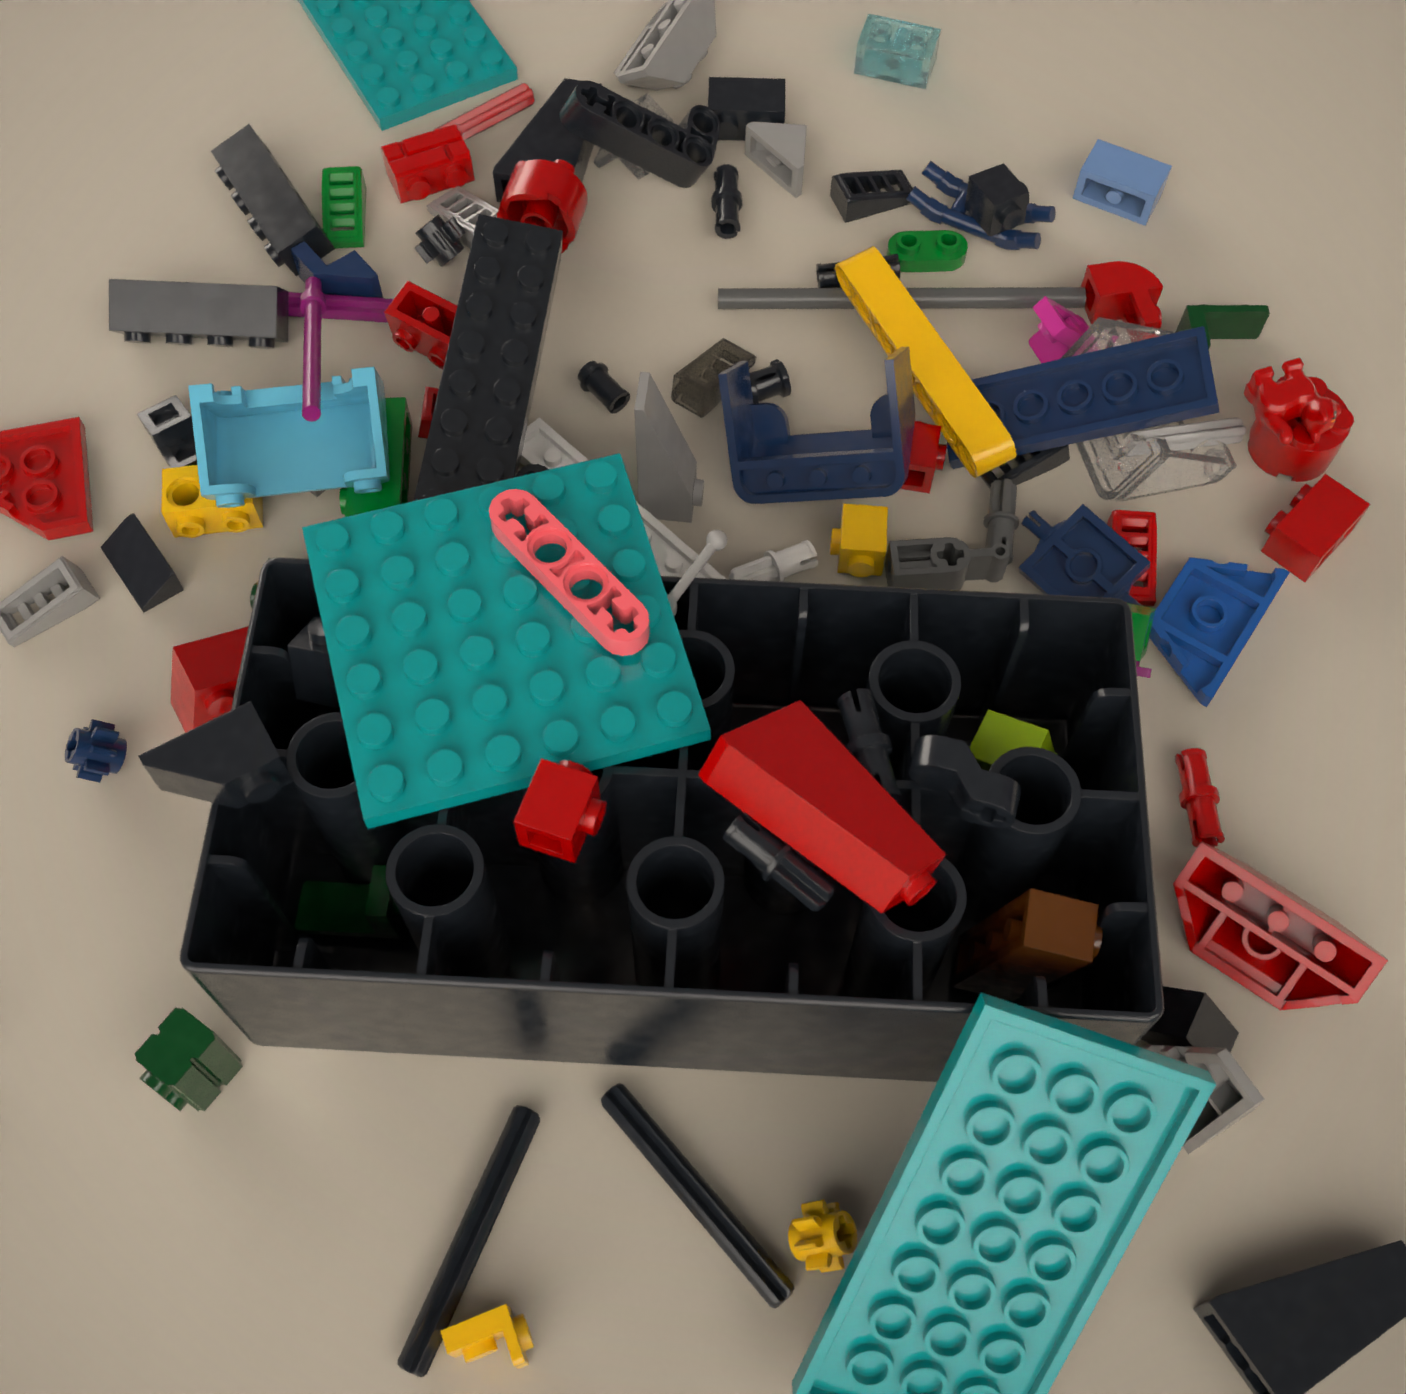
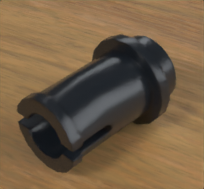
(595, 379)

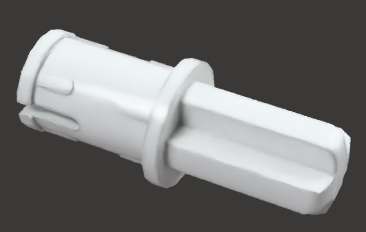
(779, 564)

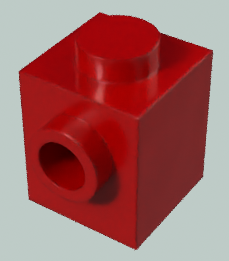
(925, 457)
(560, 809)

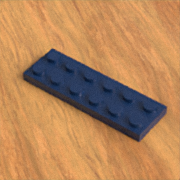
(1103, 392)

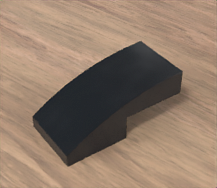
(171, 431)

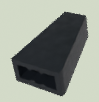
(545, 140)
(1308, 1322)

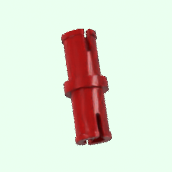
(1199, 797)

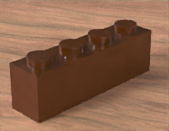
(1027, 939)

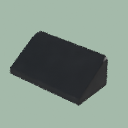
(140, 564)

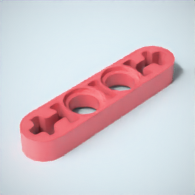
(573, 567)

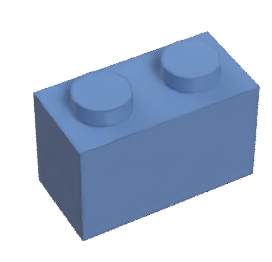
(1121, 182)

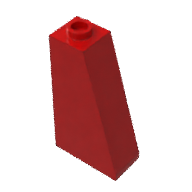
(824, 805)

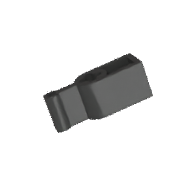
(942, 563)

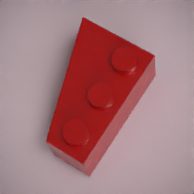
(206, 677)

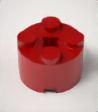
(545, 196)
(1301, 457)

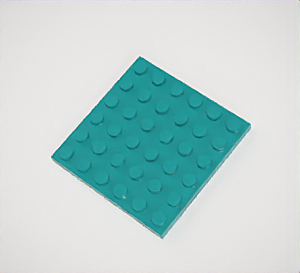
(469, 668)

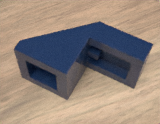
(345, 276)

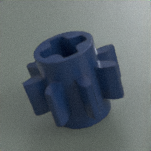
(95, 750)

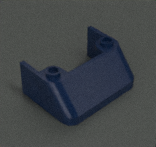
(784, 467)

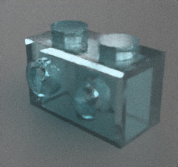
(897, 51)

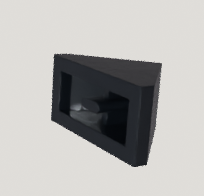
(1192, 1021)

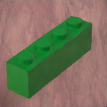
(399, 451)

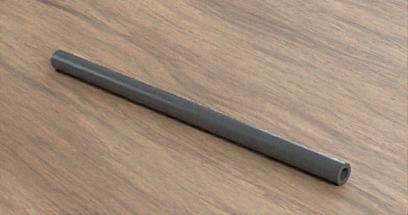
(924, 297)

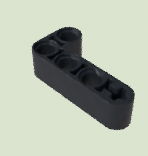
(641, 136)

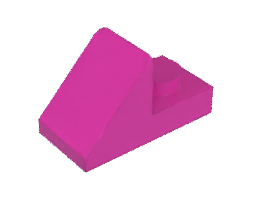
(1057, 330)

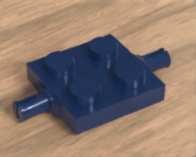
(1082, 558)

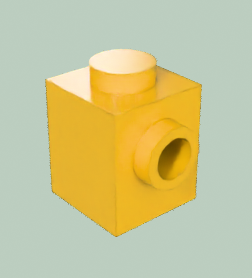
(860, 540)

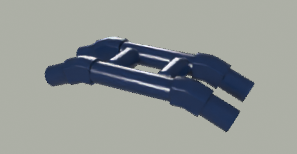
(957, 218)

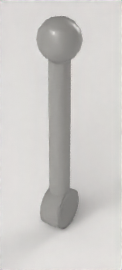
(716, 541)

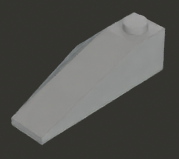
(663, 458)
(1231, 1098)

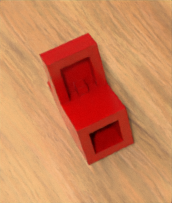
(1122, 292)

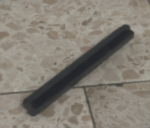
(698, 1196)
(468, 1242)

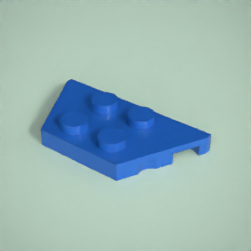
(1210, 620)

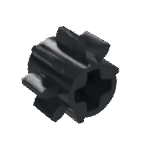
(440, 240)

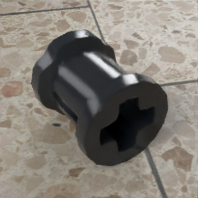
(770, 382)

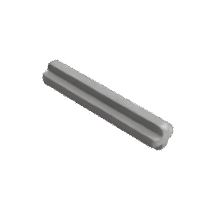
(1192, 434)

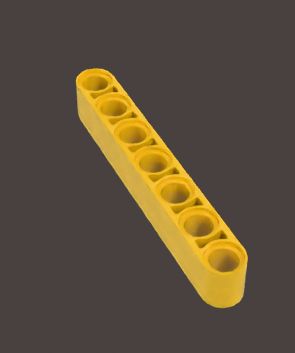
(937, 376)

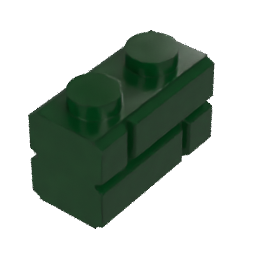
(186, 1061)

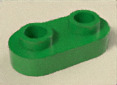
(928, 250)

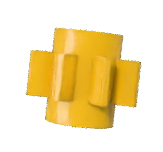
(822, 1236)

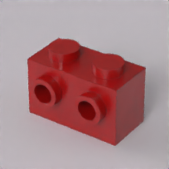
(421, 322)

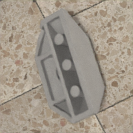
(670, 45)

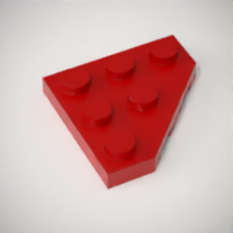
(47, 478)

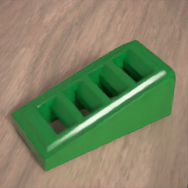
(344, 184)

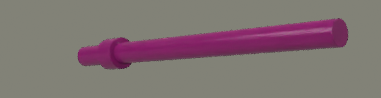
(313, 308)

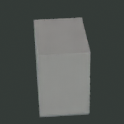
(778, 152)

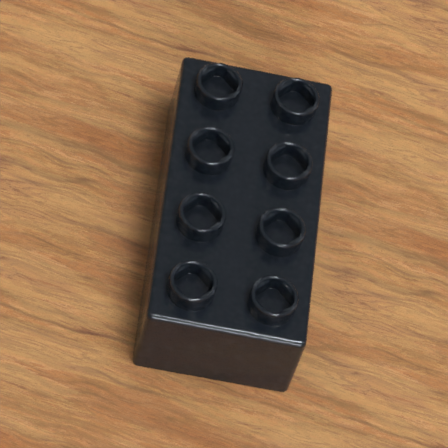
(661, 929)

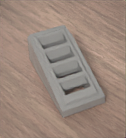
(458, 199)
(65, 605)

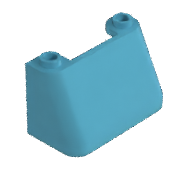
(264, 447)

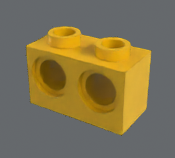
(193, 515)

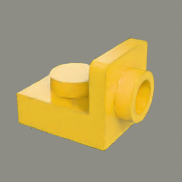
(478, 1336)

